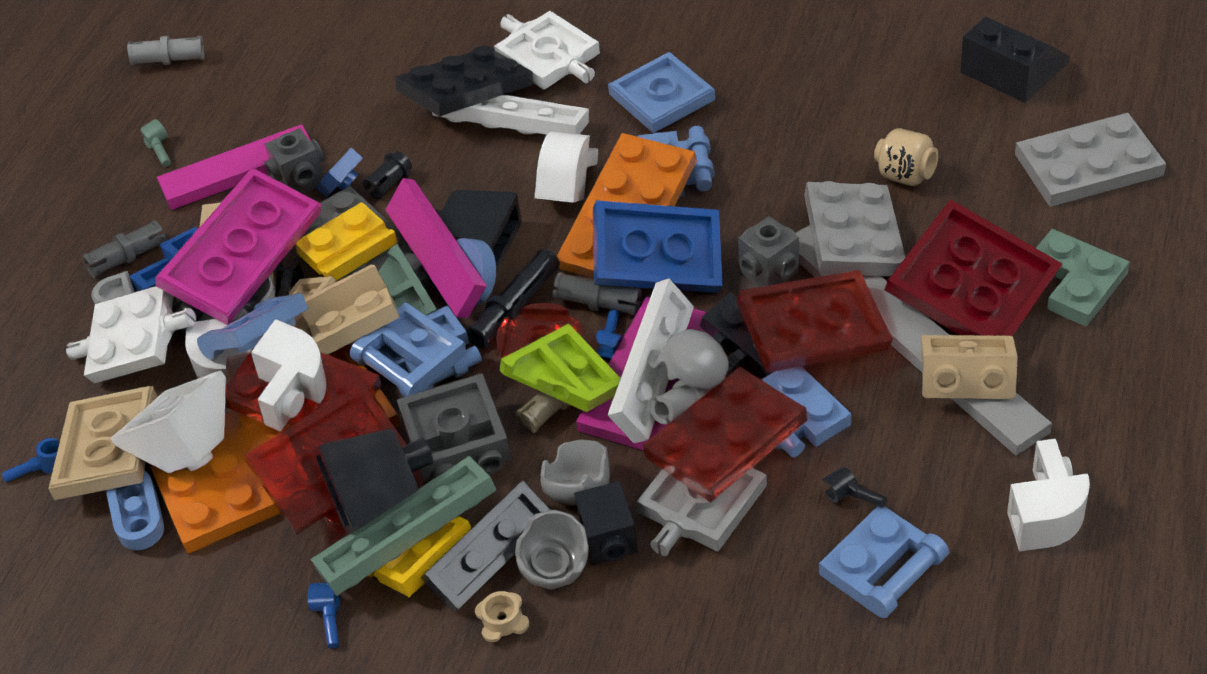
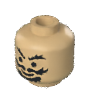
(906, 157)

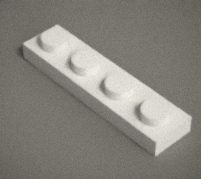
(524, 115)
(641, 380)

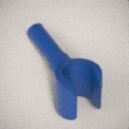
(607, 338)
(45, 460)
(323, 599)

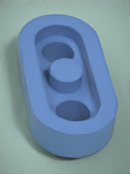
(136, 514)

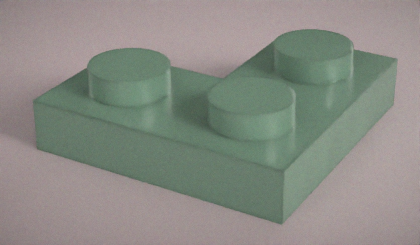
(1086, 276)

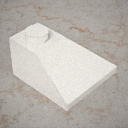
(178, 425)

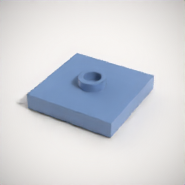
(661, 92)

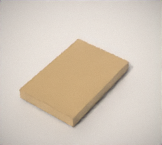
(87, 456)

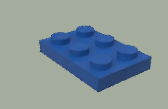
(656, 243)

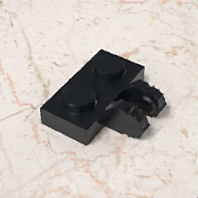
(729, 329)

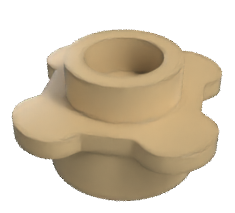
(497, 605)

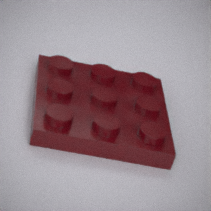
(972, 275)

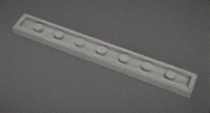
(1008, 420)

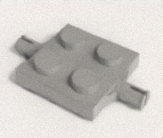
(692, 516)

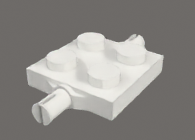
(548, 48)
(129, 334)

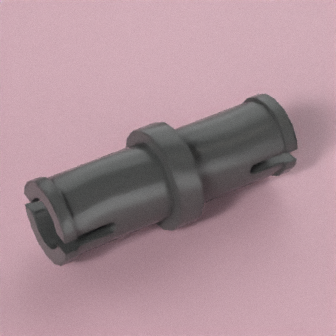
(124, 248)
(597, 296)

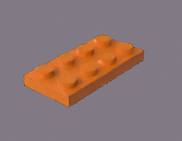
(634, 173)

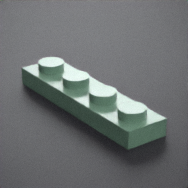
(403, 525)

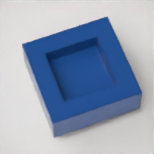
(341, 173)

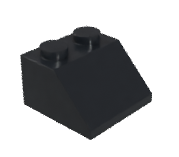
(1009, 59)

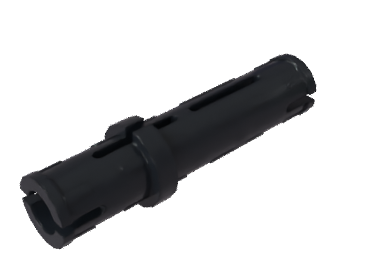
(512, 297)

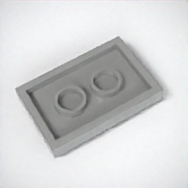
(1089, 159)
(853, 228)

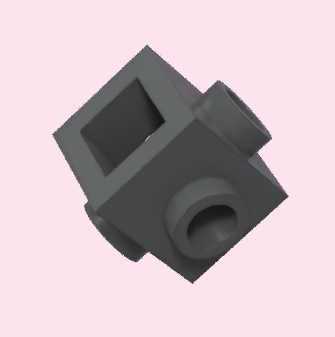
(292, 155)
(769, 253)

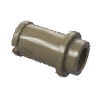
(539, 410)

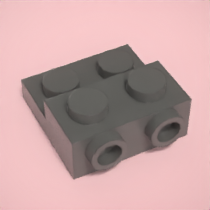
(456, 424)

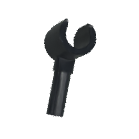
(289, 276)
(845, 484)

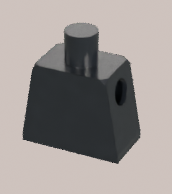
(484, 217)
(370, 474)

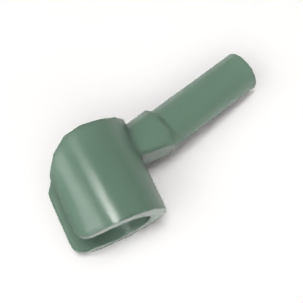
(154, 135)

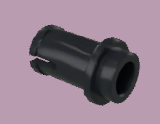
(394, 168)

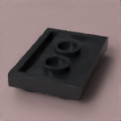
(463, 80)

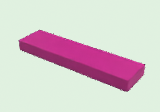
(216, 172)
(436, 248)

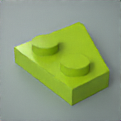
(563, 368)

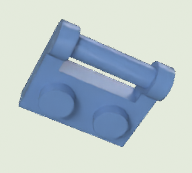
(247, 330)
(416, 340)
(872, 550)

